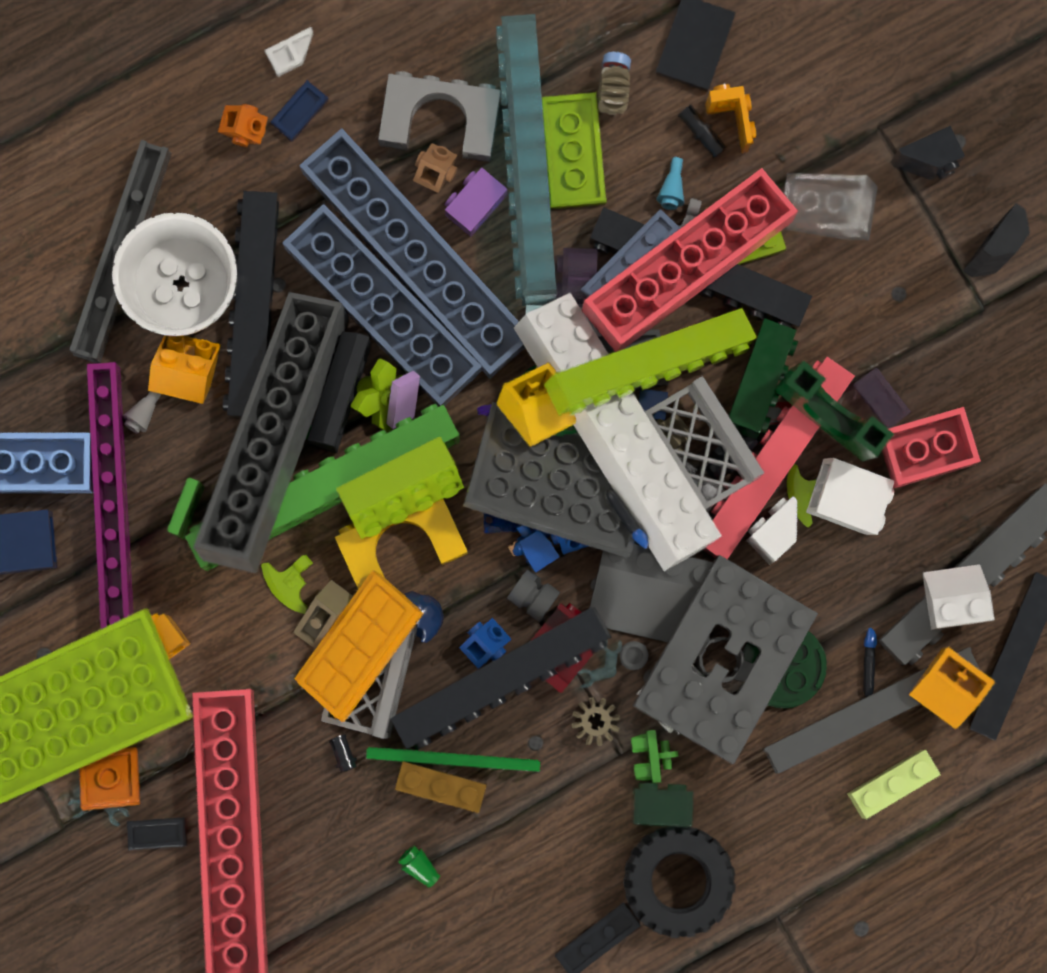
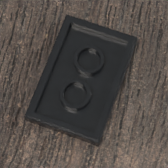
(695, 43)

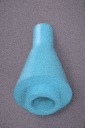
(672, 190)

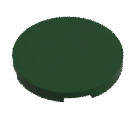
(803, 675)

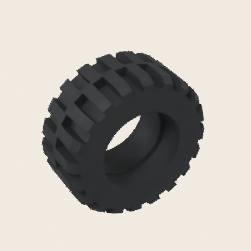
(718, 890)

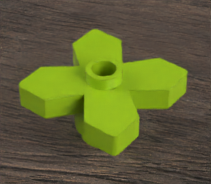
(374, 394)

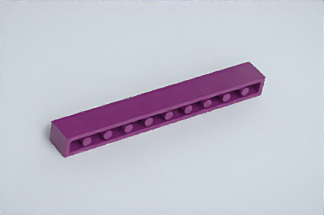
(110, 492)

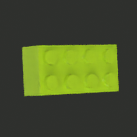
(401, 488)

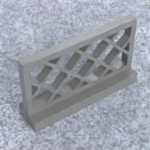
(726, 436)
(388, 697)

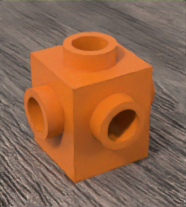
(243, 124)

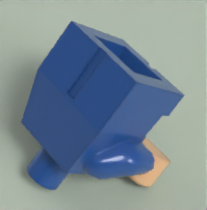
(534, 547)

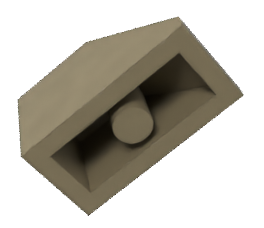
(322, 614)

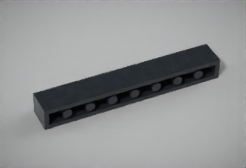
(736, 287)
(252, 295)
(501, 678)

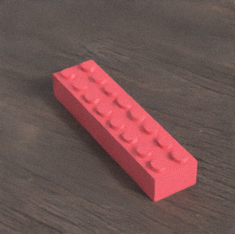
(689, 260)

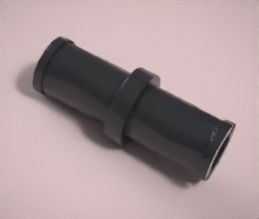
(702, 131)

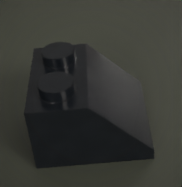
(931, 156)

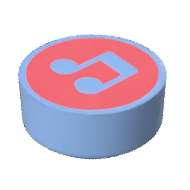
(616, 59)

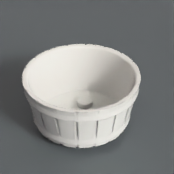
(159, 254)

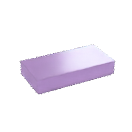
(403, 398)

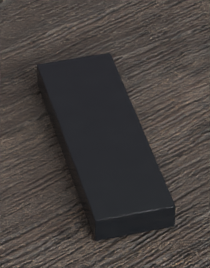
(597, 939)

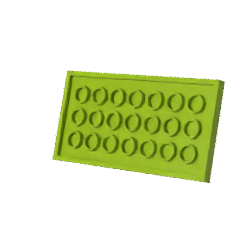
(86, 704)

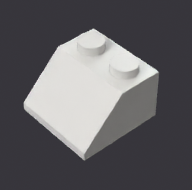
(957, 597)

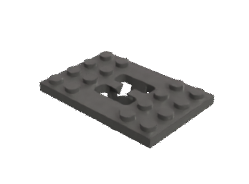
(699, 704)

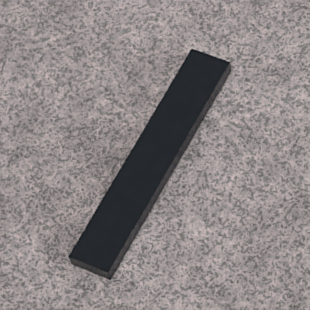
(1013, 659)

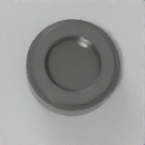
(633, 655)

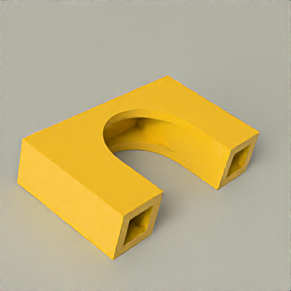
(435, 522)

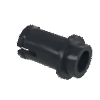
(342, 753)

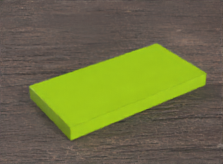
(573, 151)

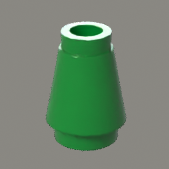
(419, 866)

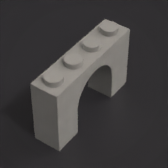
(408, 94)

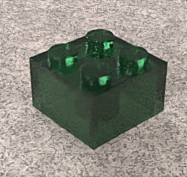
(662, 806)

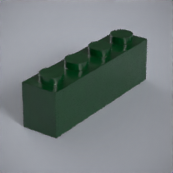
(760, 378)

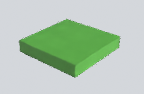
(186, 508)

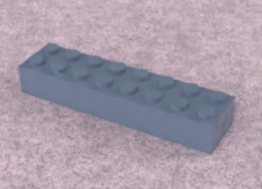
(382, 306)

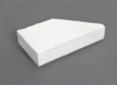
(290, 52)

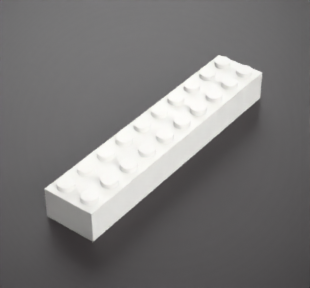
(623, 440)

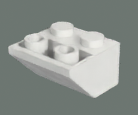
(776, 534)

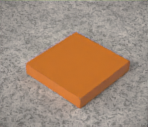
(111, 781)

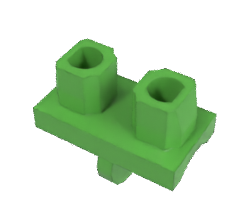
(648, 743)

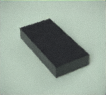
(156, 833)

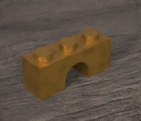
(440, 787)

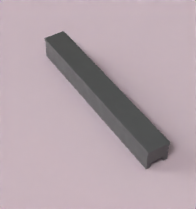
(134, 207)
(848, 721)

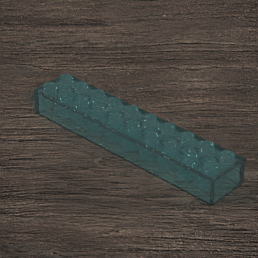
(528, 164)

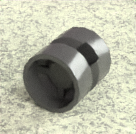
(533, 595)

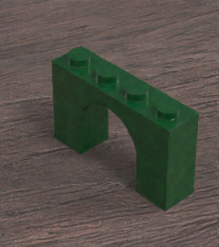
(859, 435)

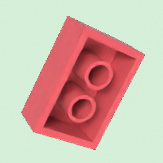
(930, 448)

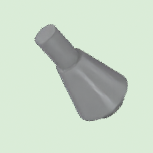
(139, 415)

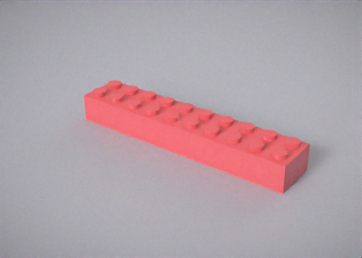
(230, 832)

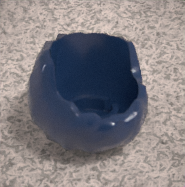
(431, 619)

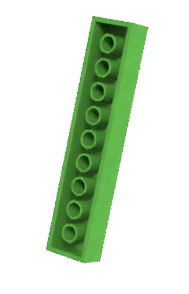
(316, 490)

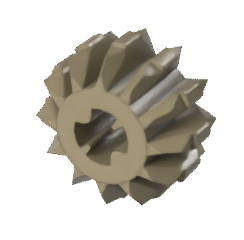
(614, 90)
(587, 725)

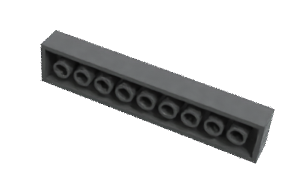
(271, 433)

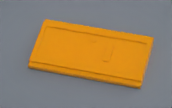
(358, 646)

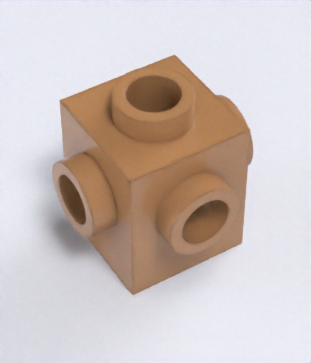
(435, 167)

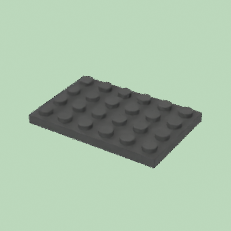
(545, 486)

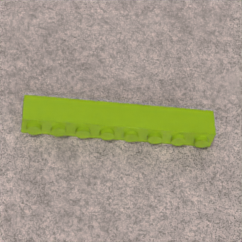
(650, 361)

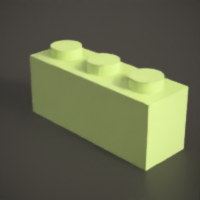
(893, 784)

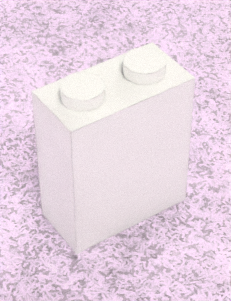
(851, 496)

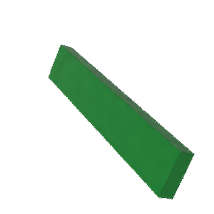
(453, 759)

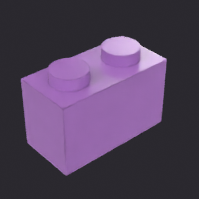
(475, 201)

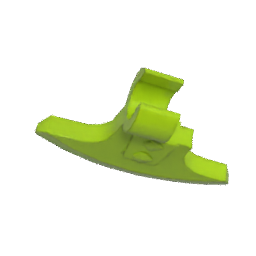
(802, 492)
(288, 584)

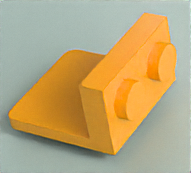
(733, 99)

